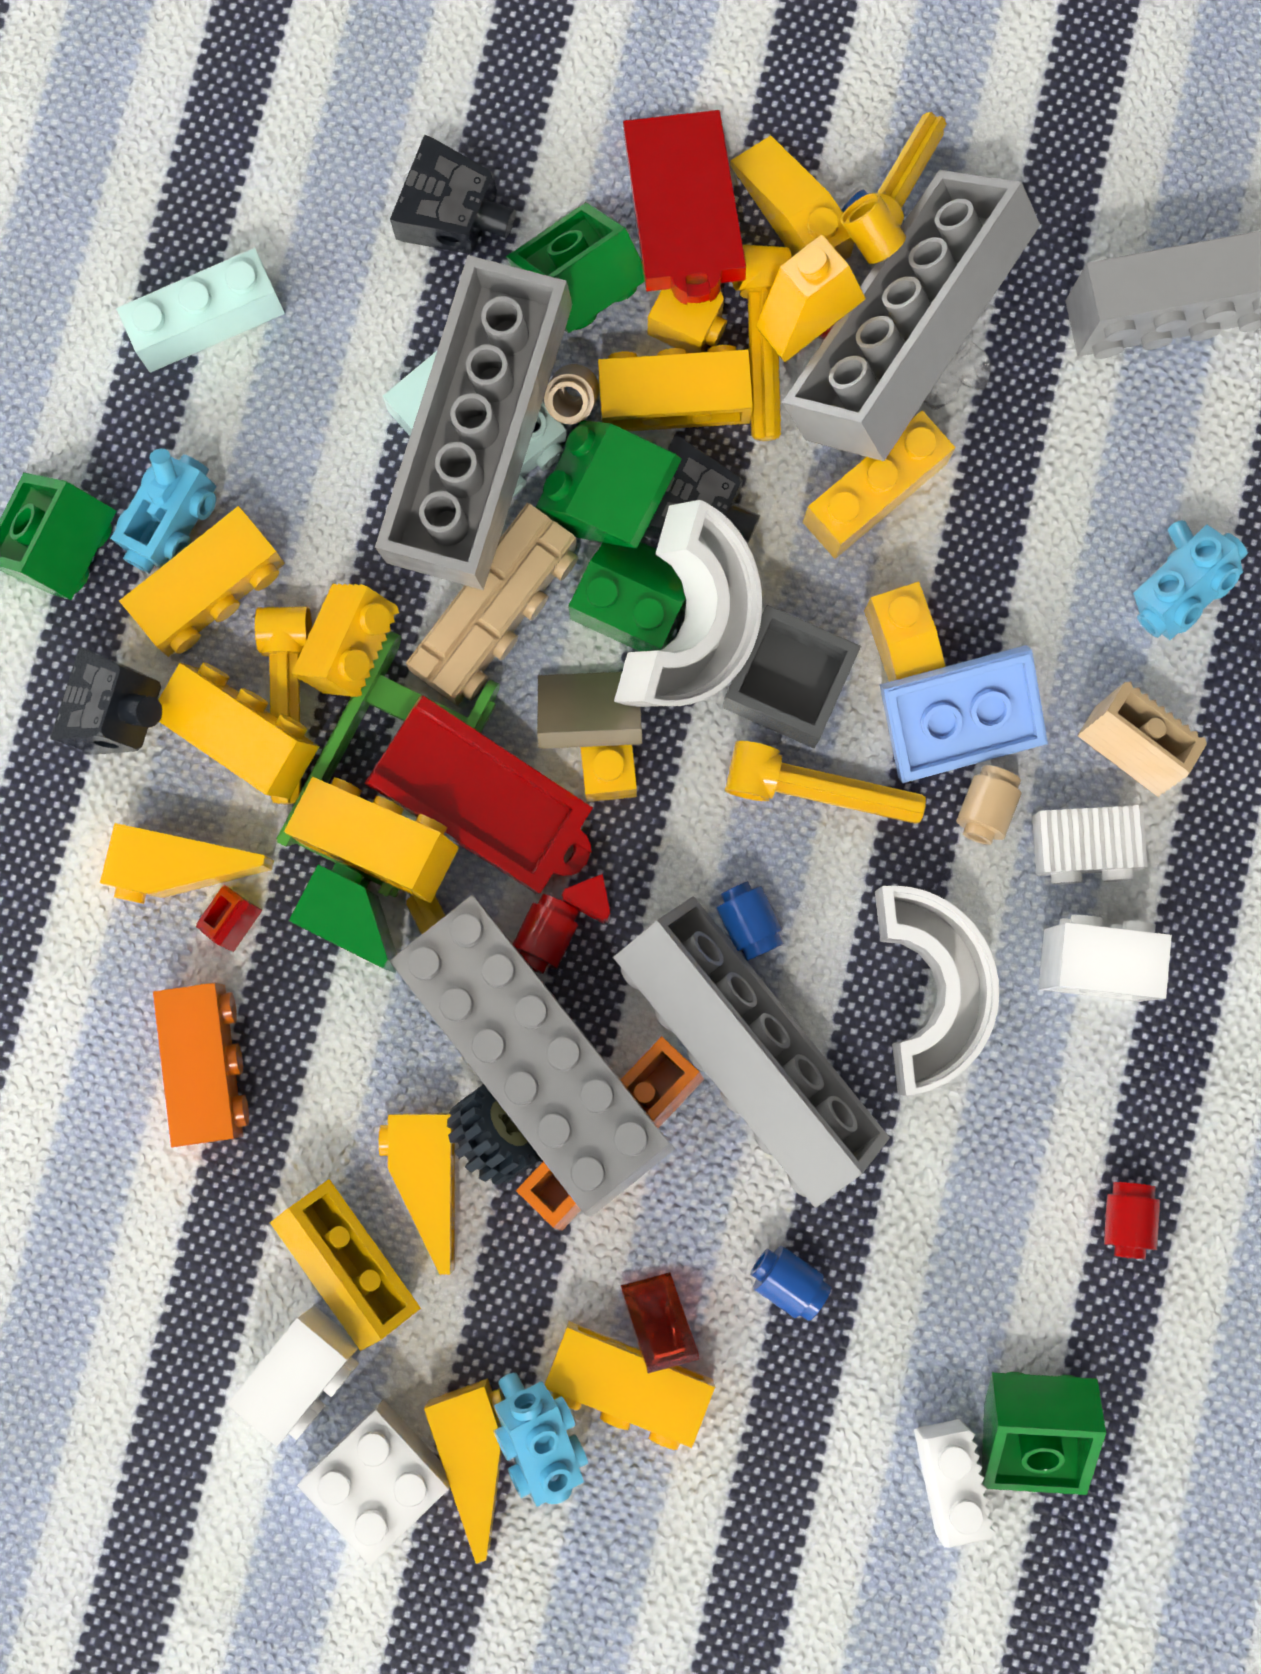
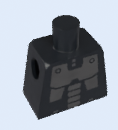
(448, 201)
(705, 480)
(106, 706)

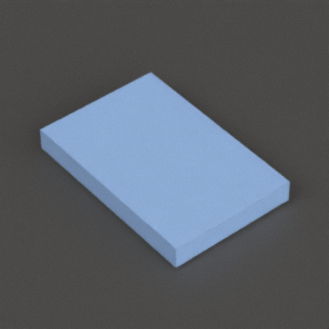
(964, 713)

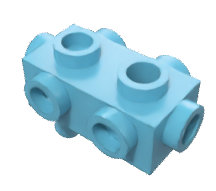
(164, 510)
(1193, 576)
(538, 1442)

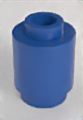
(750, 920)
(790, 1283)

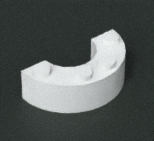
(719, 618)
(964, 981)

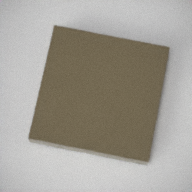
(583, 713)

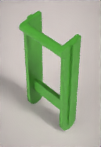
(394, 700)

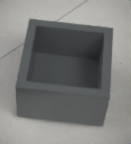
(791, 677)

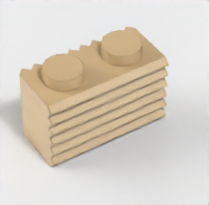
(1142, 739)

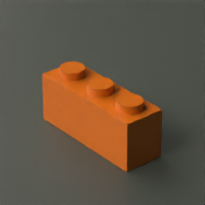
(200, 1064)

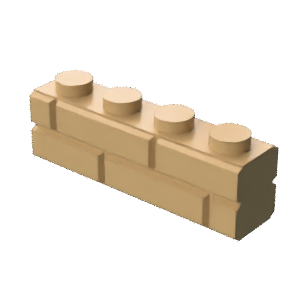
(484, 621)

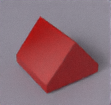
(589, 898)
(228, 918)

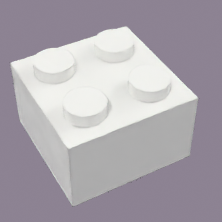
(1105, 961)
(286, 1385)
(376, 1482)

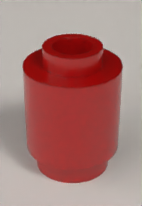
(546, 933)
(1132, 1220)

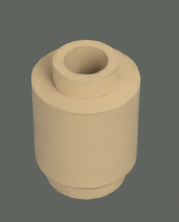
(564, 406)
(989, 805)

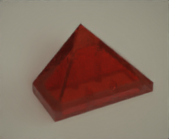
(659, 1322)

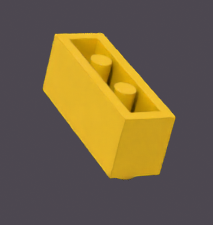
(676, 389)
(878, 486)
(203, 583)
(236, 729)
(373, 837)
(345, 1265)
(615, 1381)

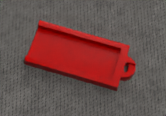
(684, 204)
(483, 797)

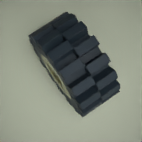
(489, 1138)

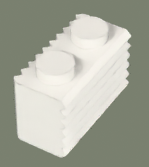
(1089, 842)
(954, 1483)

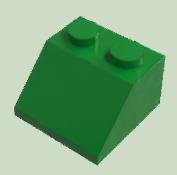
(591, 256)
(607, 484)
(52, 534)
(629, 597)
(346, 914)
(1041, 1433)

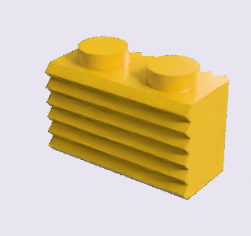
(345, 640)

